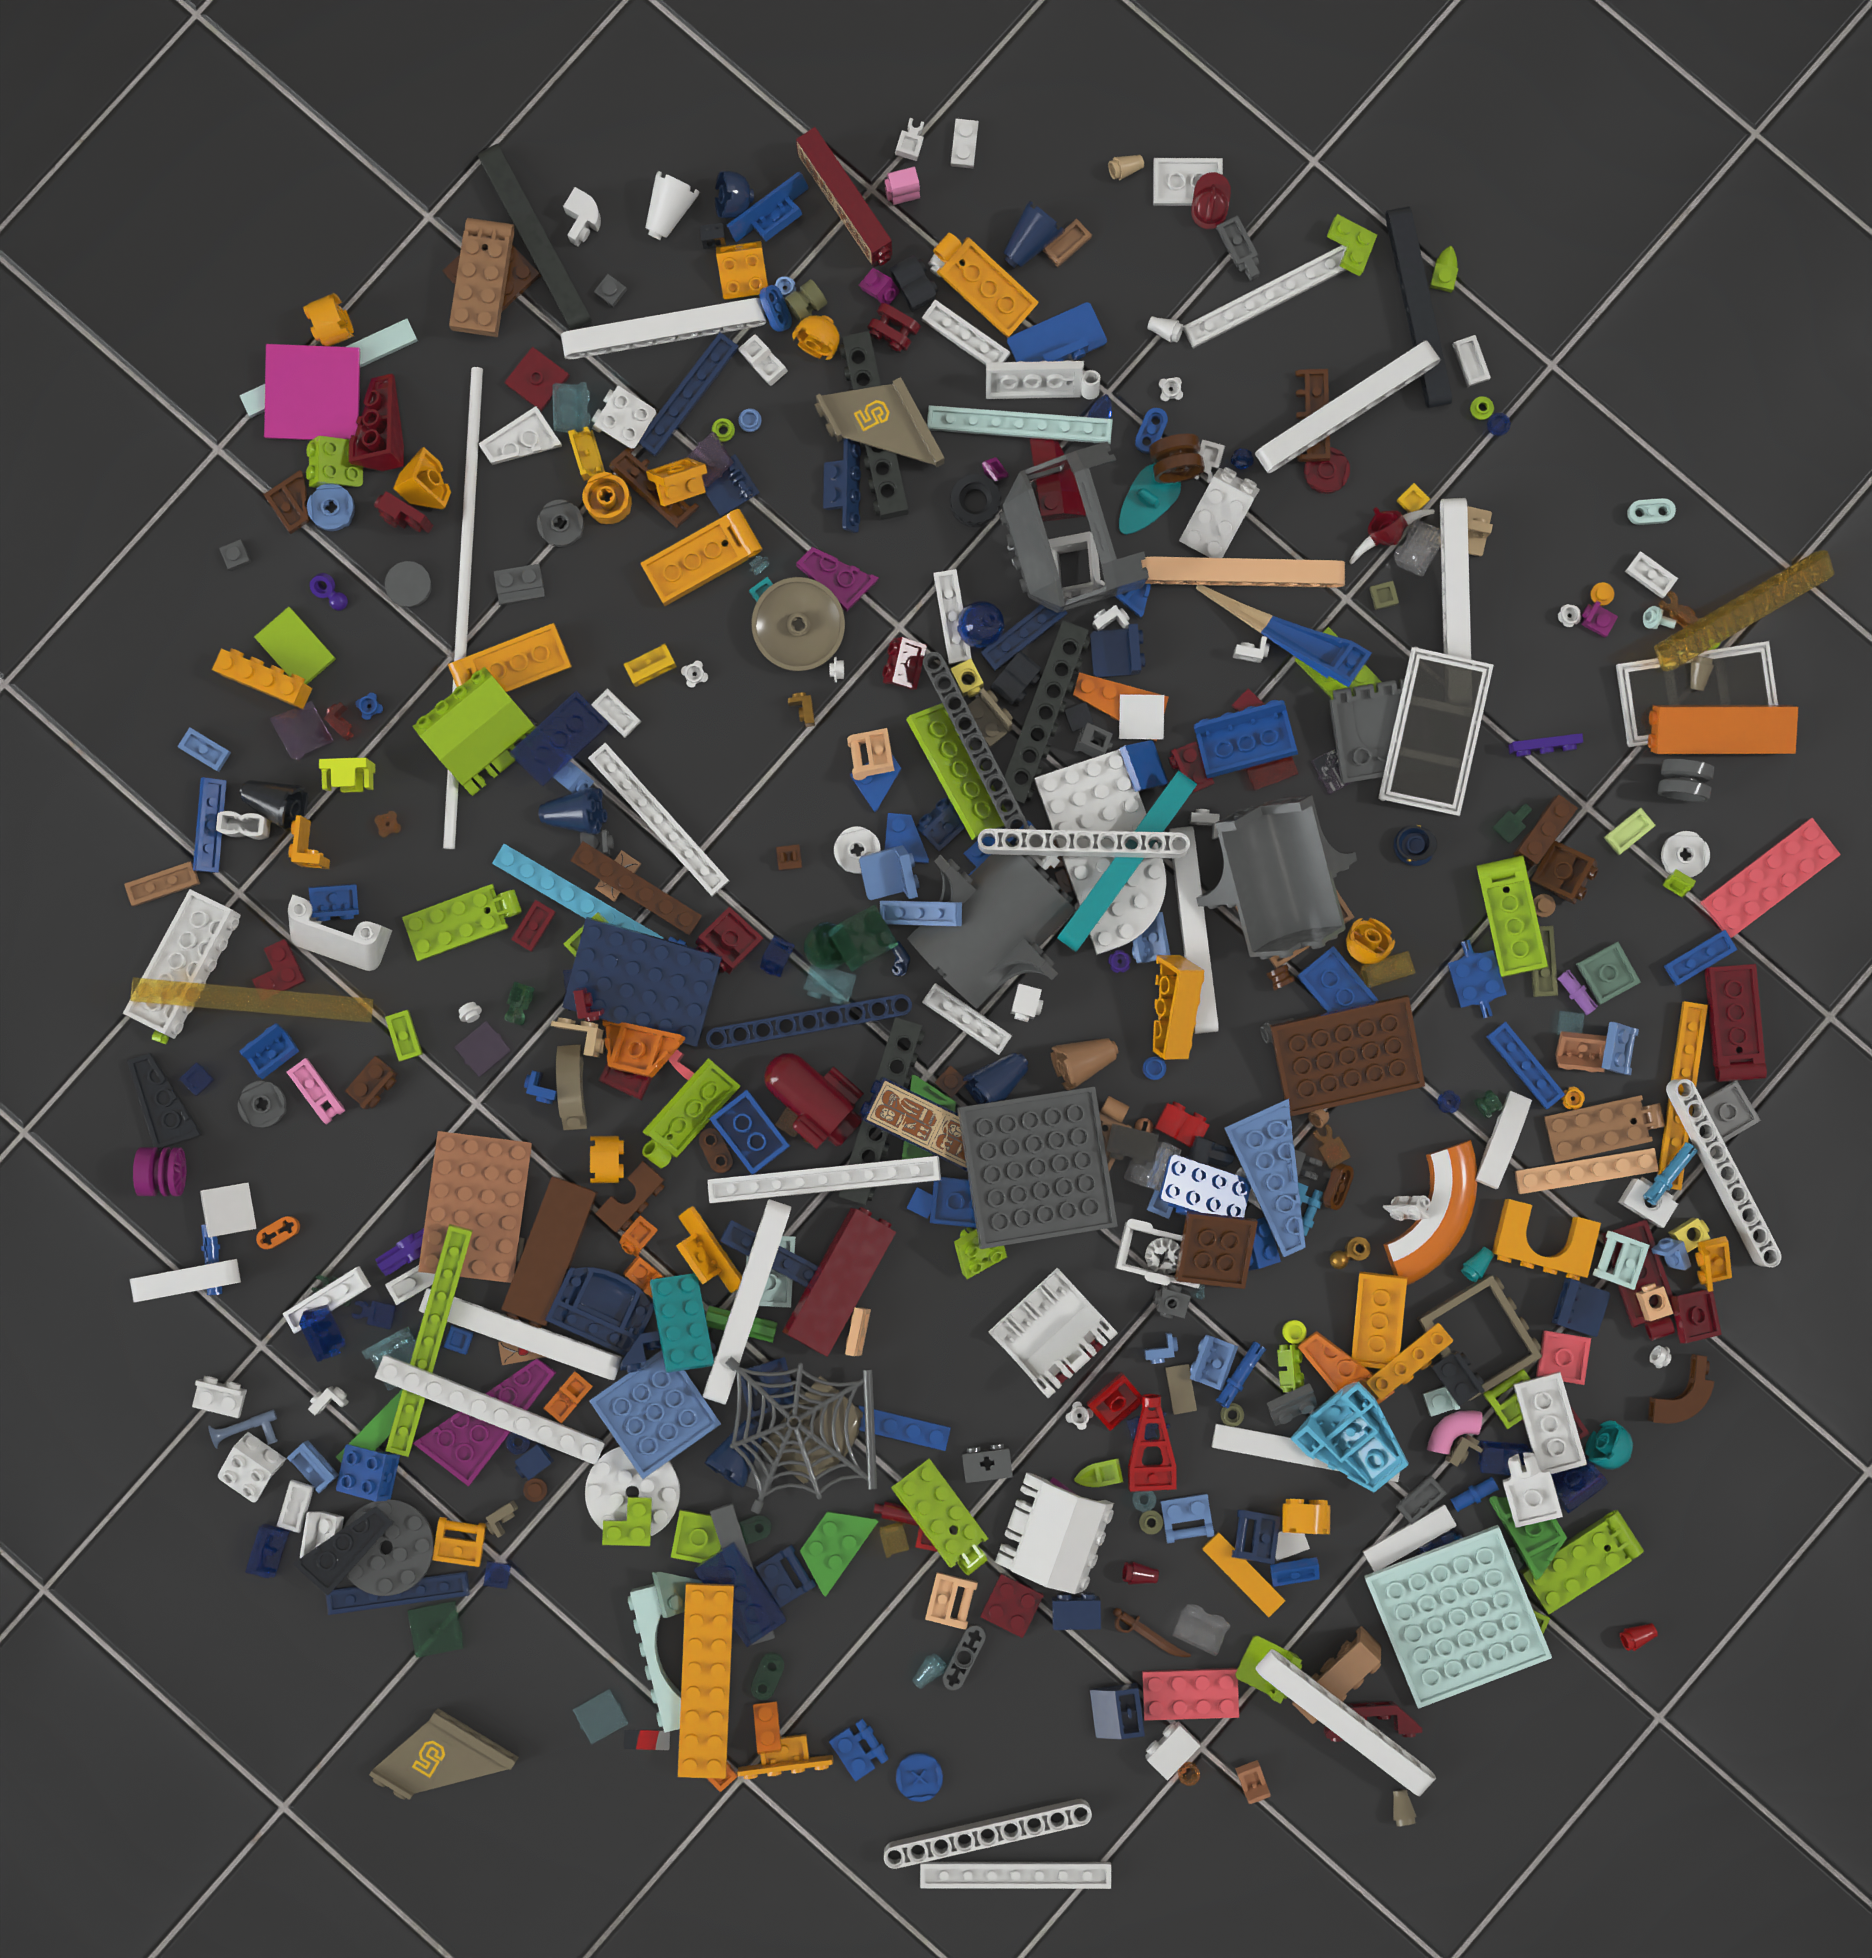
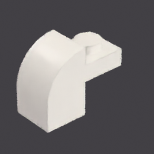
(585, 211)

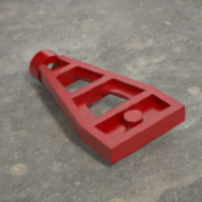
(1151, 1477)

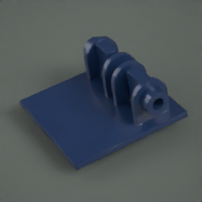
(731, 489)

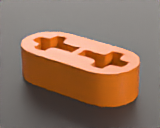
(275, 1228)

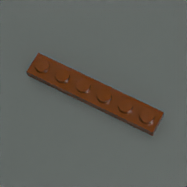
(636, 888)

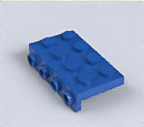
(1245, 738)

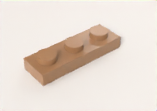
(161, 884)

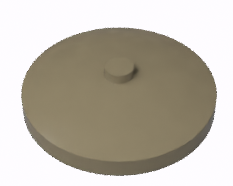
(798, 624)

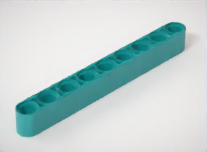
(1123, 867)

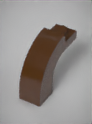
(1689, 1401)

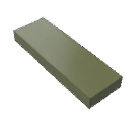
(1545, 980)

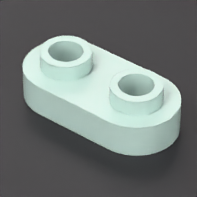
(1650, 511)

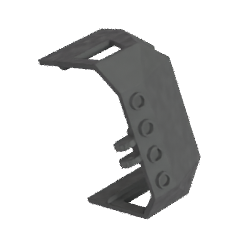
(1031, 544)

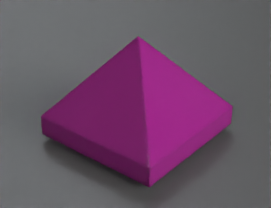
(994, 470)

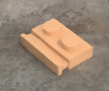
(858, 1330)

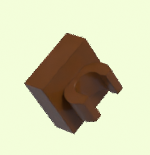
(789, 857)

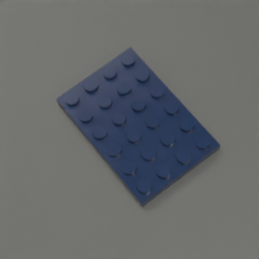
(644, 979)

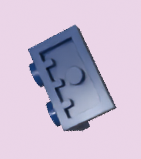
(367, 1473)

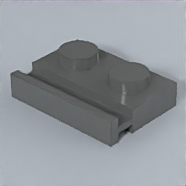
(519, 584)
(1292, 1404)

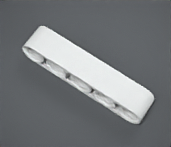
(185, 1280)

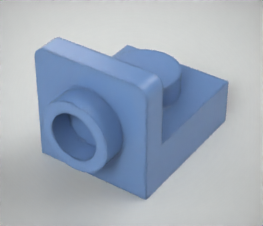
(1673, 1252)

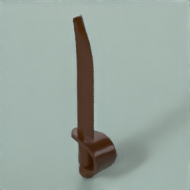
(1146, 1632)

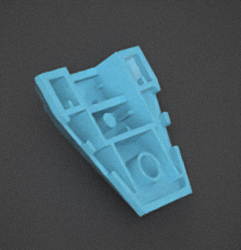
(1353, 1438)

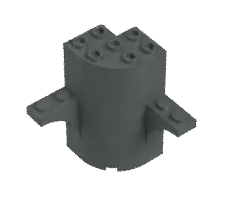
(1280, 877)
(1004, 922)

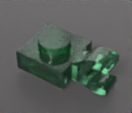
(1510, 824)
(518, 999)

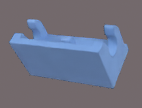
(313, 1466)

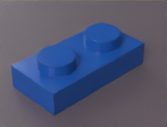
(1294, 1571)

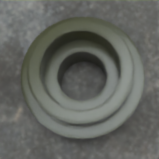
(1235, 1421)
(1144, 1518)

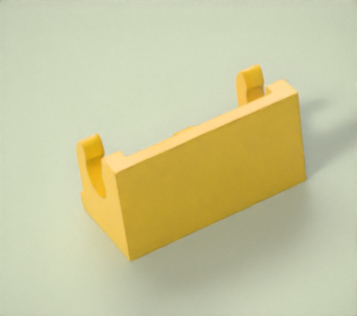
(586, 453)
(650, 665)

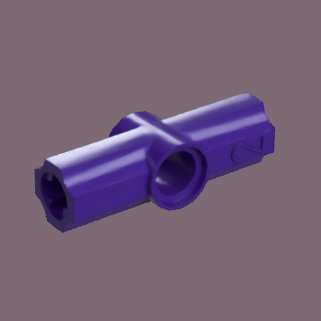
(405, 1252)

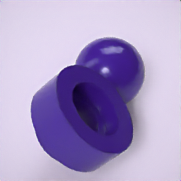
(337, 600)

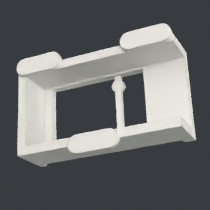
(1150, 1275)

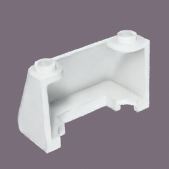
(361, 950)

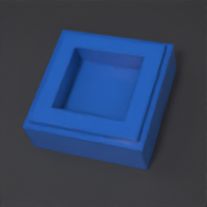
(921, 1203)
(459, 1339)

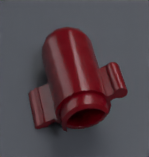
(820, 1102)

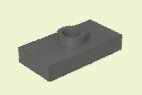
(1421, 1499)

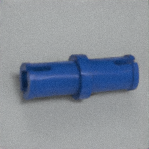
(1474, 1494)

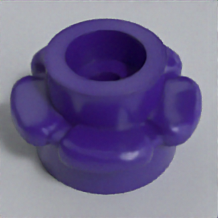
(1115, 966)

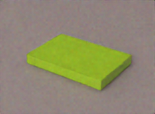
(294, 646)

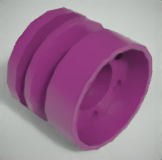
(159, 1171)

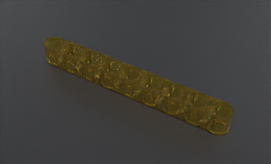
(1744, 610)

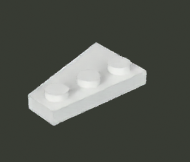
(520, 438)

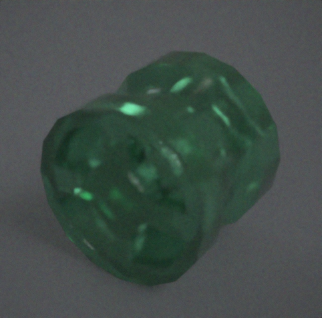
(1488, 1104)

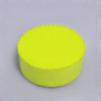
(1294, 1331)

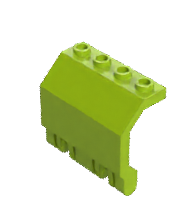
(474, 729)

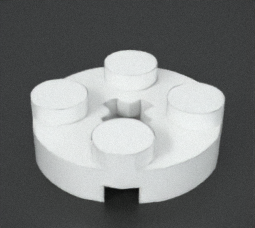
(846, 843)
(1694, 844)

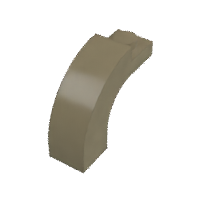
(570, 1087)

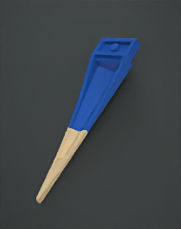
(1322, 652)

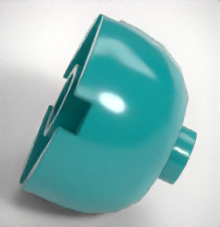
(1610, 1446)

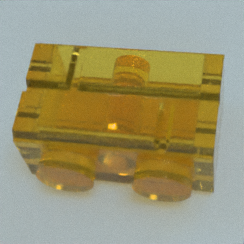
(1387, 969)

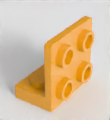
(741, 269)
(299, 849)

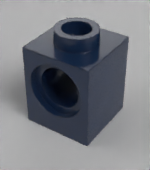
(533, 1461)

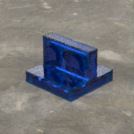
(1578, 1485)

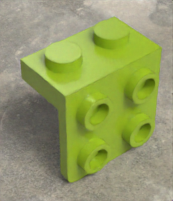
(331, 463)
(1254, 1654)

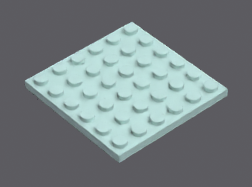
(1458, 1616)

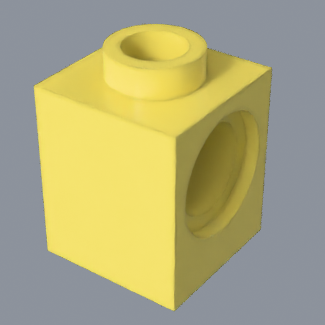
(967, 668)
(1700, 1228)

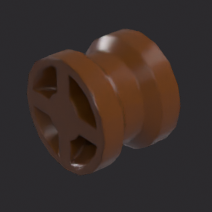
(1280, 977)

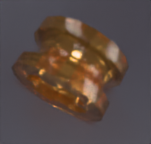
(1195, 1777)

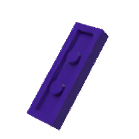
(1545, 745)

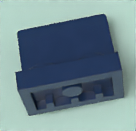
(1580, 1307)

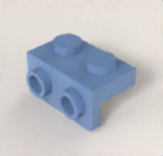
(1151, 942)
(1213, 1362)

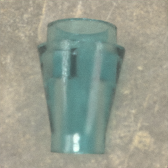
(930, 1669)

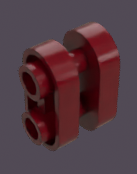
(880, 330)

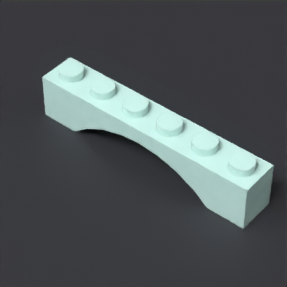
(665, 1693)

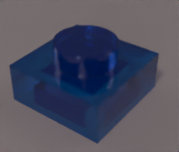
(197, 1079)
(497, 1574)

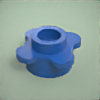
(375, 706)

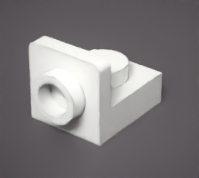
(1248, 652)

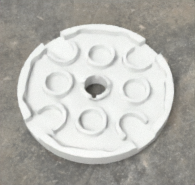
(614, 1474)

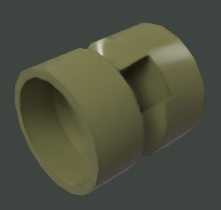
(806, 300)

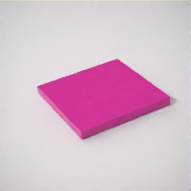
(311, 391)

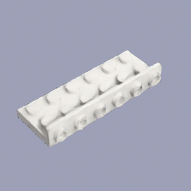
(185, 955)

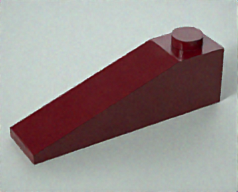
(379, 432)
(1057, 493)

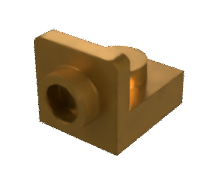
(806, 712)

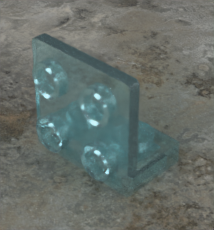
(398, 1345)

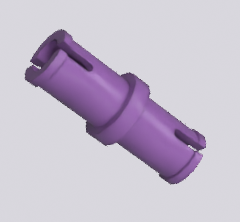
(1577, 992)

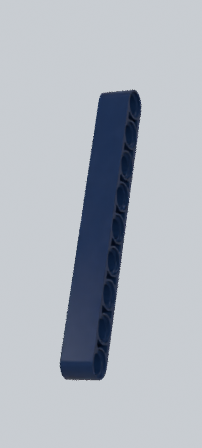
(797, 1020)

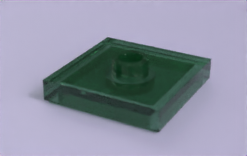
(435, 1629)

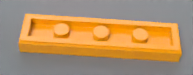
(1243, 1575)

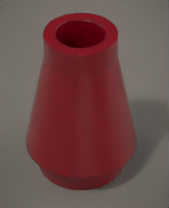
(1139, 1574)

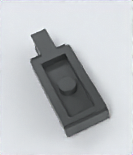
(1239, 246)

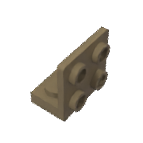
(990, 718)

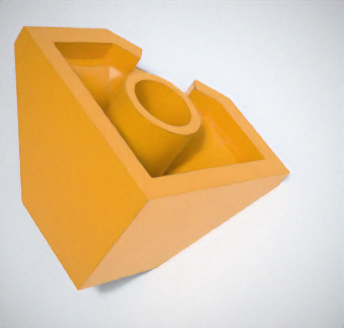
(422, 481)

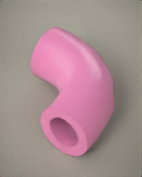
(1453, 1426)

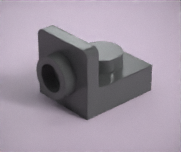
(601, 841)

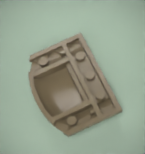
(853, 1430)

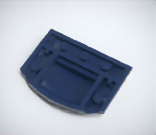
(601, 1308)

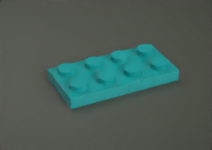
(681, 1322)

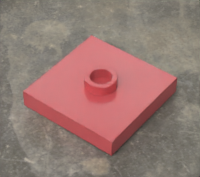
(1564, 1354)

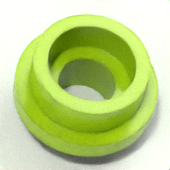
(1477, 413)
(723, 423)

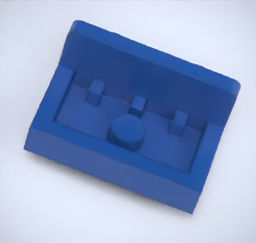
(334, 901)
(269, 1050)
(533, 1087)
(1264, 1247)

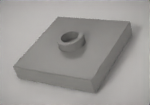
(1730, 1110)

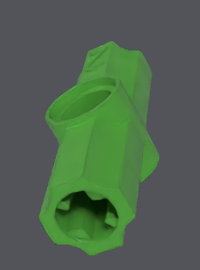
(761, 1328)

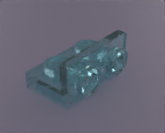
(570, 407)
(830, 983)

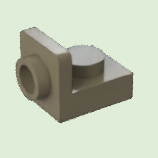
(1459, 1449)
(504, 1514)

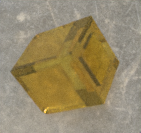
(894, 1539)

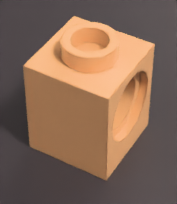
(1663, 1307)

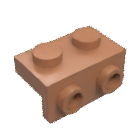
(1580, 1051)

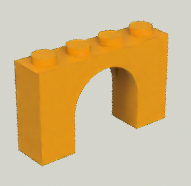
(1572, 1259)

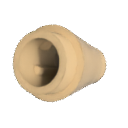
(1124, 166)

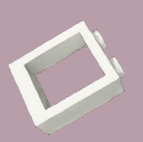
(1074, 543)

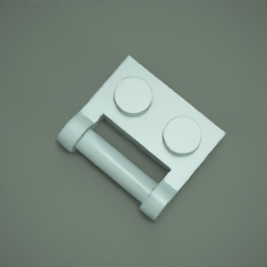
(1628, 1262)

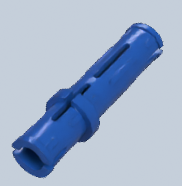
(211, 1255)
(1240, 1375)

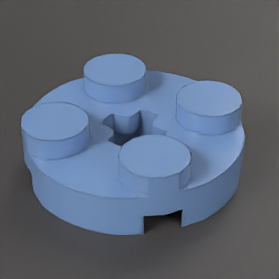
(323, 518)

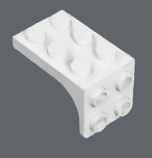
(1219, 513)

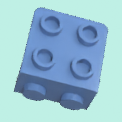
(889, 873)

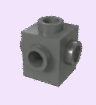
(1178, 1306)

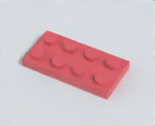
(1190, 1694)

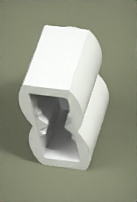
(239, 825)

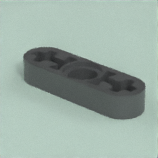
(960, 1647)

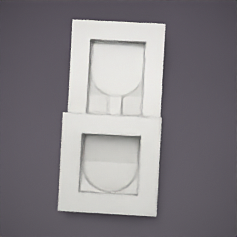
(762, 360)

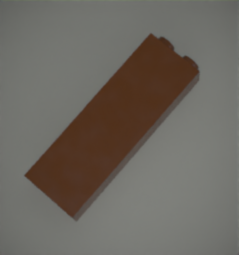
(549, 1250)

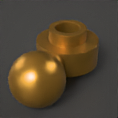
(1340, 1259)

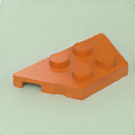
(639, 1048)

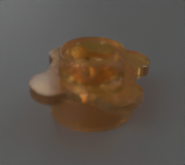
(381, 821)

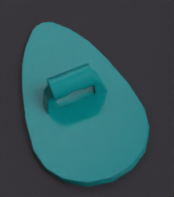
(1146, 501)

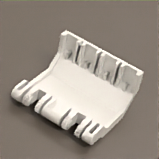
(1052, 1331)
(1055, 1536)

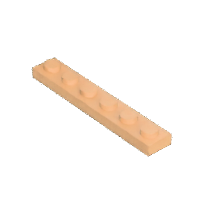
(1586, 1171)

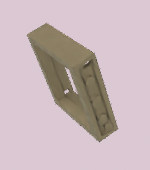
(1508, 1306)

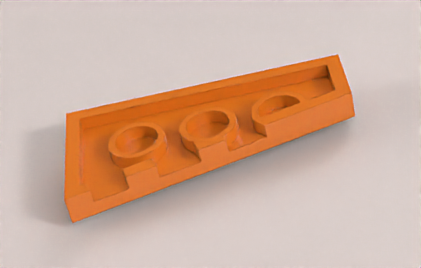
(1105, 694)
(1334, 1364)

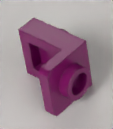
(879, 286)

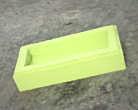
(1629, 831)

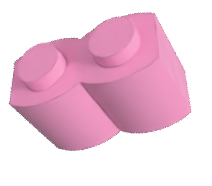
(902, 186)

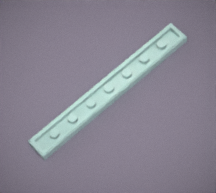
(371, 349)
(1019, 424)

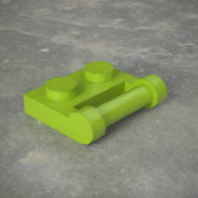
(1508, 1410)

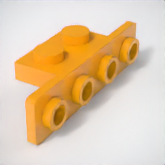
(705, 1253)
(1414, 1357)
(792, 1757)

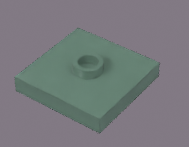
(1608, 973)

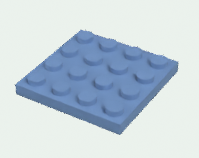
(654, 1414)

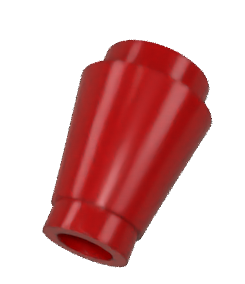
(1637, 1636)

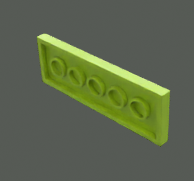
(955, 770)

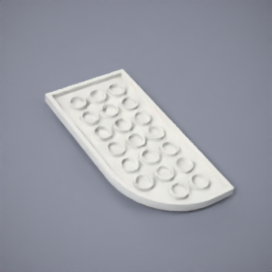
(1102, 798)

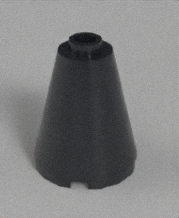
(275, 801)

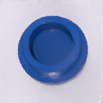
(1154, 1068)

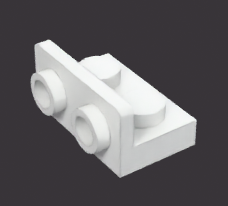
(219, 1397)
(319, 1528)

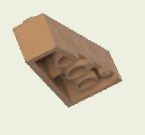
(1349, 1668)

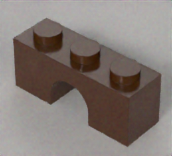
(1546, 830)
(619, 1214)

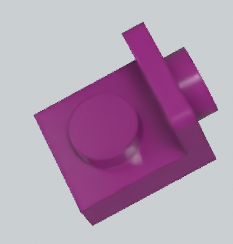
(1598, 619)

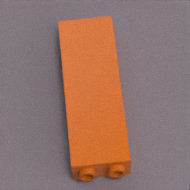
(1723, 729)

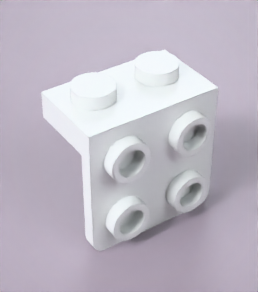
(623, 417)
(250, 1467)

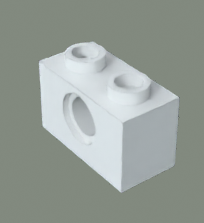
(1634, 1201)

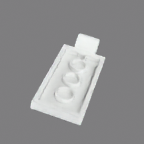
(1040, 380)

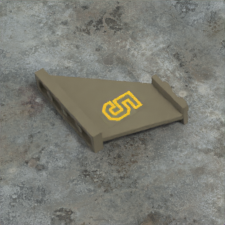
(882, 419)
(440, 1755)

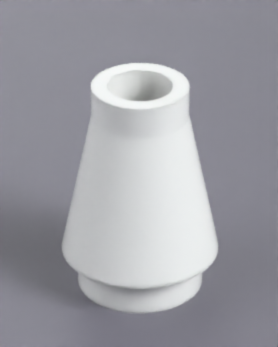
(1166, 328)

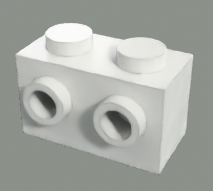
(1026, 1003)
(1172, 1750)

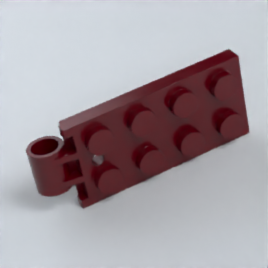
(1651, 1272)

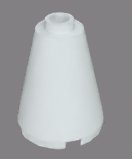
(668, 205)

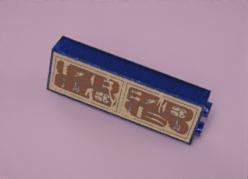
(915, 1121)

